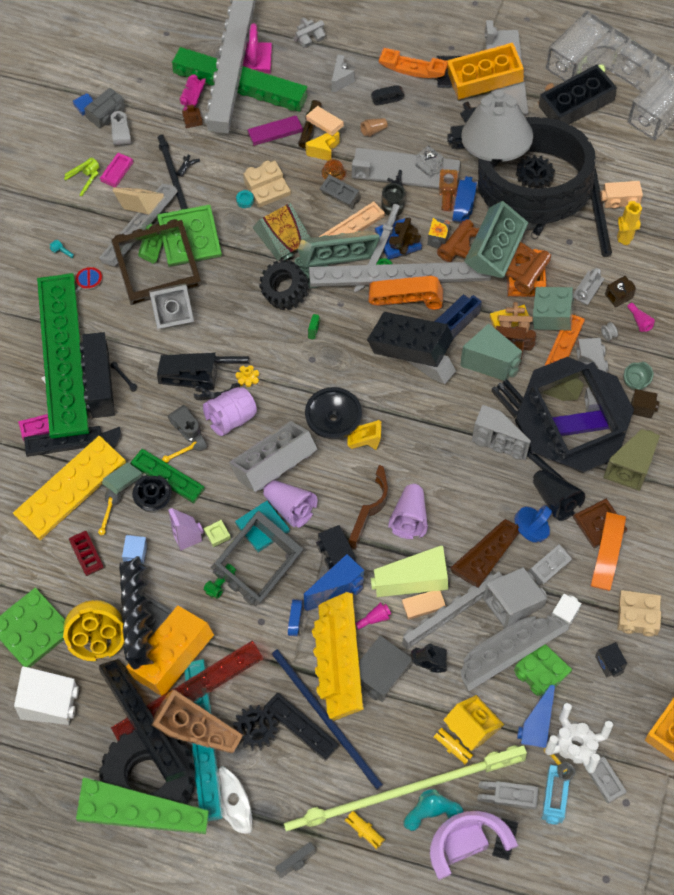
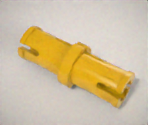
(453, 746)
(364, 830)

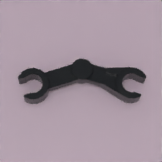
(206, 394)

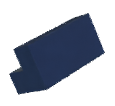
(460, 314)

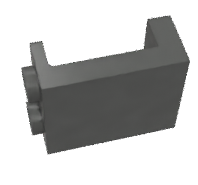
(382, 668)

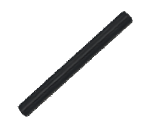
(600, 219)

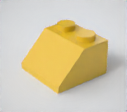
(473, 722)

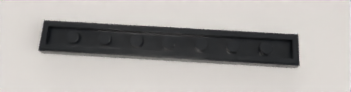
(142, 720)

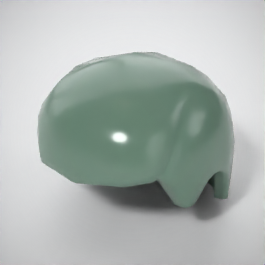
(638, 375)

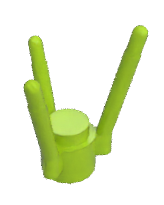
(89, 167)

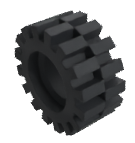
(499, 850)

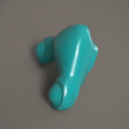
(430, 805)

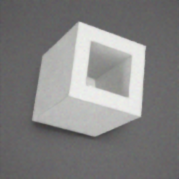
(567, 609)

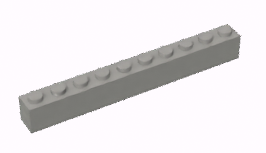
(229, 65)

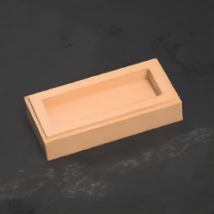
(324, 120)
(423, 604)

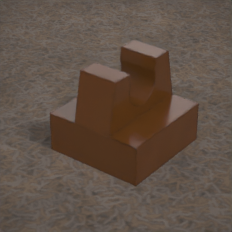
(192, 117)

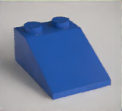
(341, 578)

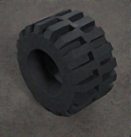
(275, 275)

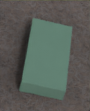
(122, 478)

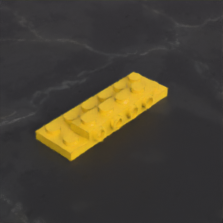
(337, 657)

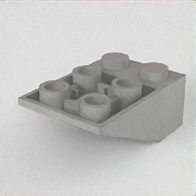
(499, 433)

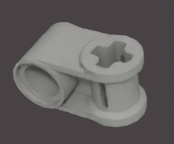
(120, 128)

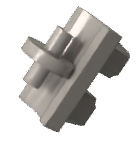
(307, 29)

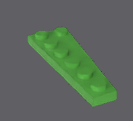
(124, 807)

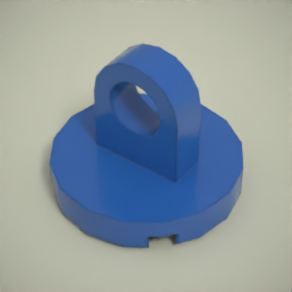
(533, 523)

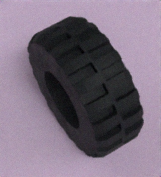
(131, 751)

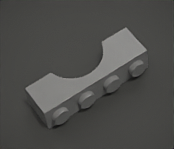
(591, 351)

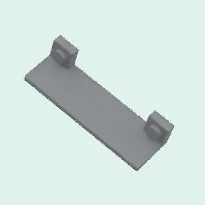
(501, 37)
(381, 165)

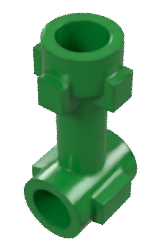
(214, 589)

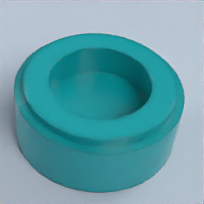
(244, 199)

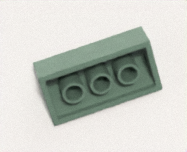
(496, 241)
(337, 248)

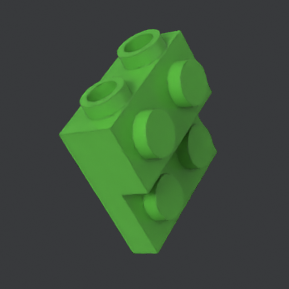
(542, 669)

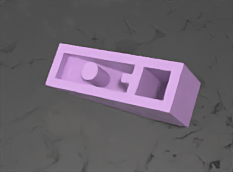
(185, 529)

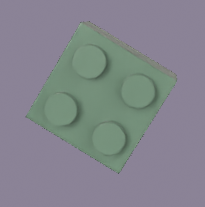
(553, 308)

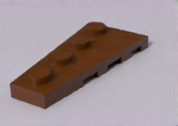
(485, 554)

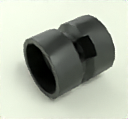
(392, 194)

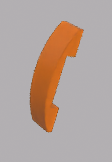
(411, 66)
(608, 551)

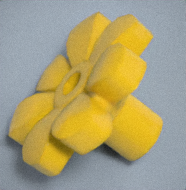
(247, 376)

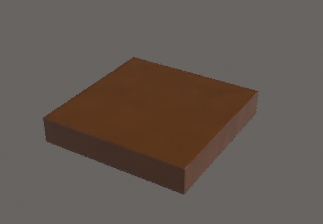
(592, 521)

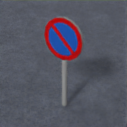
(88, 278)

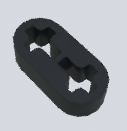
(387, 95)

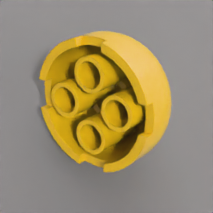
(99, 622)

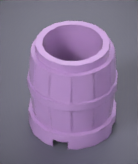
(229, 410)

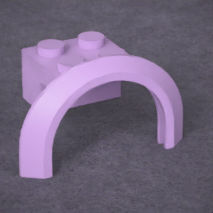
(464, 837)

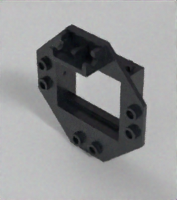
(538, 425)

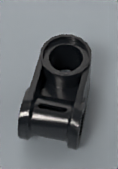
(430, 658)

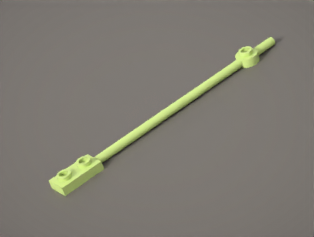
(491, 762)

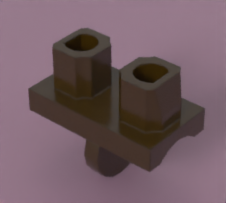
(407, 236)

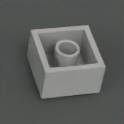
(171, 306)

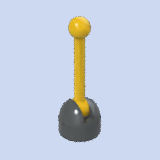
(197, 444)
(112, 499)
(563, 767)

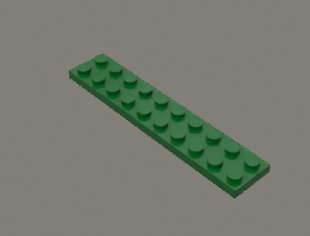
(62, 356)

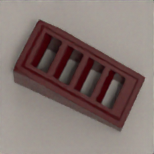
(83, 541)

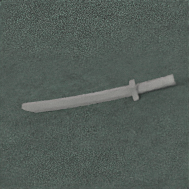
(387, 230)

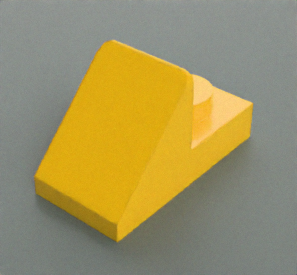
(322, 145)
(366, 434)

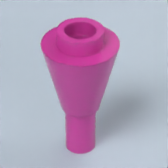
(643, 320)
(377, 614)

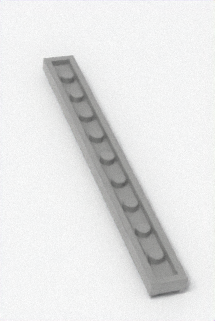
(369, 273)

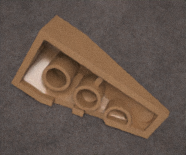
(189, 722)

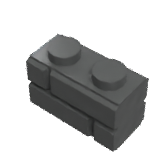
(102, 107)

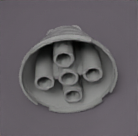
(497, 129)

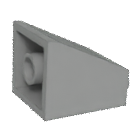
(514, 596)

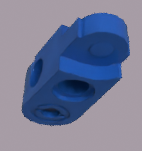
(464, 199)

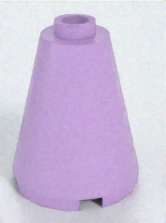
(290, 502)
(409, 515)

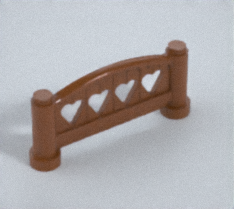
(524, 274)

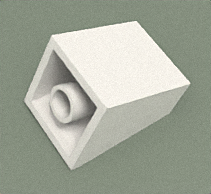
(45, 697)

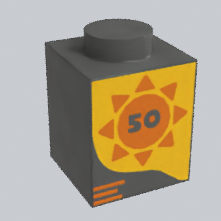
(438, 232)

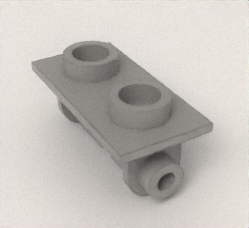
(588, 286)

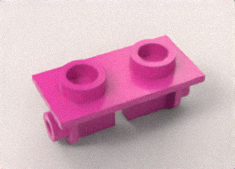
(191, 96)

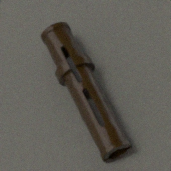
(306, 138)

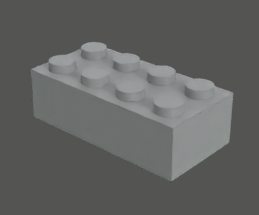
(273, 456)

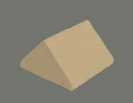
(138, 199)

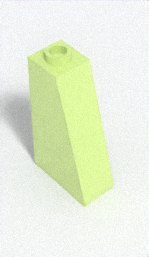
(412, 575)

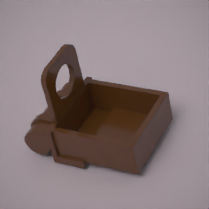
(519, 337)

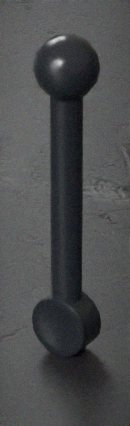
(133, 387)

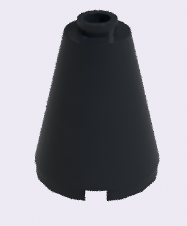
(558, 494)

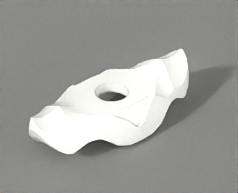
(240, 814)

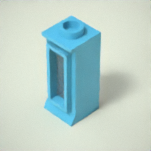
(554, 797)

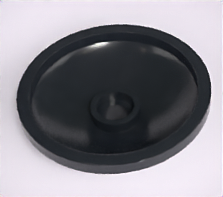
(333, 403)

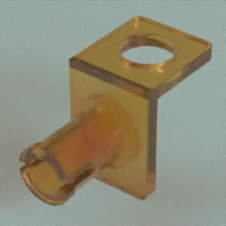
(447, 190)

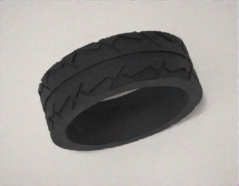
(551, 203)

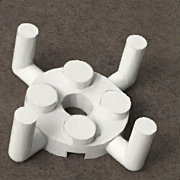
(577, 732)

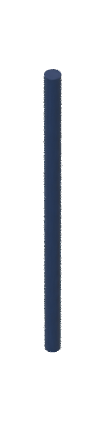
(329, 722)

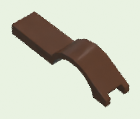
(369, 510)

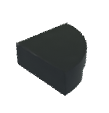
(112, 436)

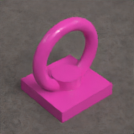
(257, 53)

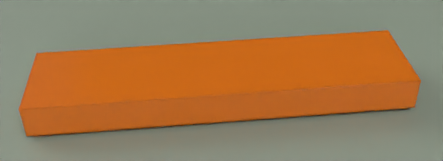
(565, 341)

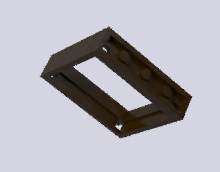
(139, 234)

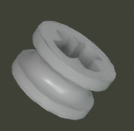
(609, 331)

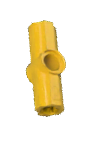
(629, 222)

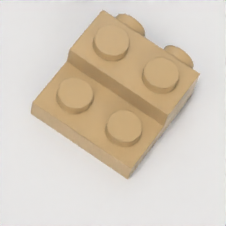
(266, 183)
(639, 613)

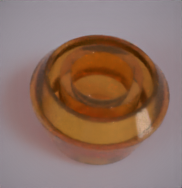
(334, 168)

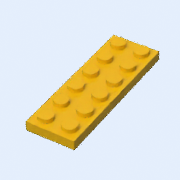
(68, 488)

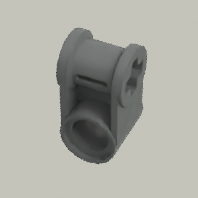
(184, 423)

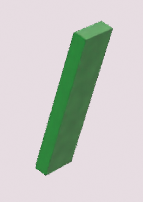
(177, 480)

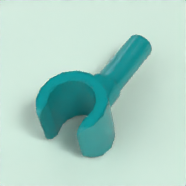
(56, 245)

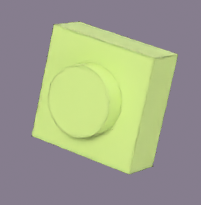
(217, 533)

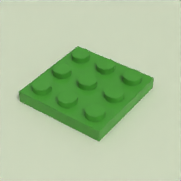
(200, 232)
(31, 628)

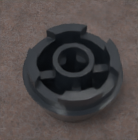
(151, 493)

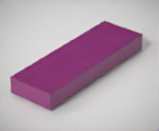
(275, 130)

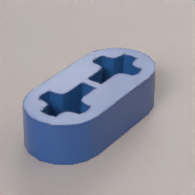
(295, 617)

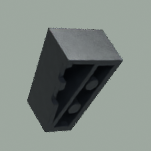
(188, 370)

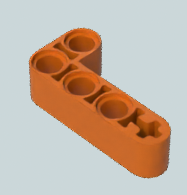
(407, 290)

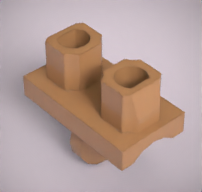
(523, 321)

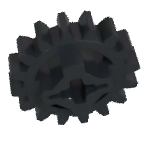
(535, 172)
(258, 719)

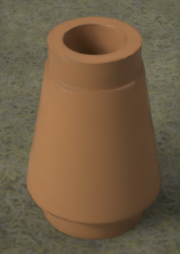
(373, 126)

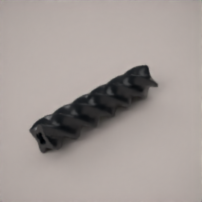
(134, 613)

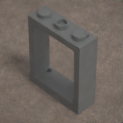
(276, 536)

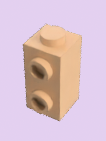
(620, 193)

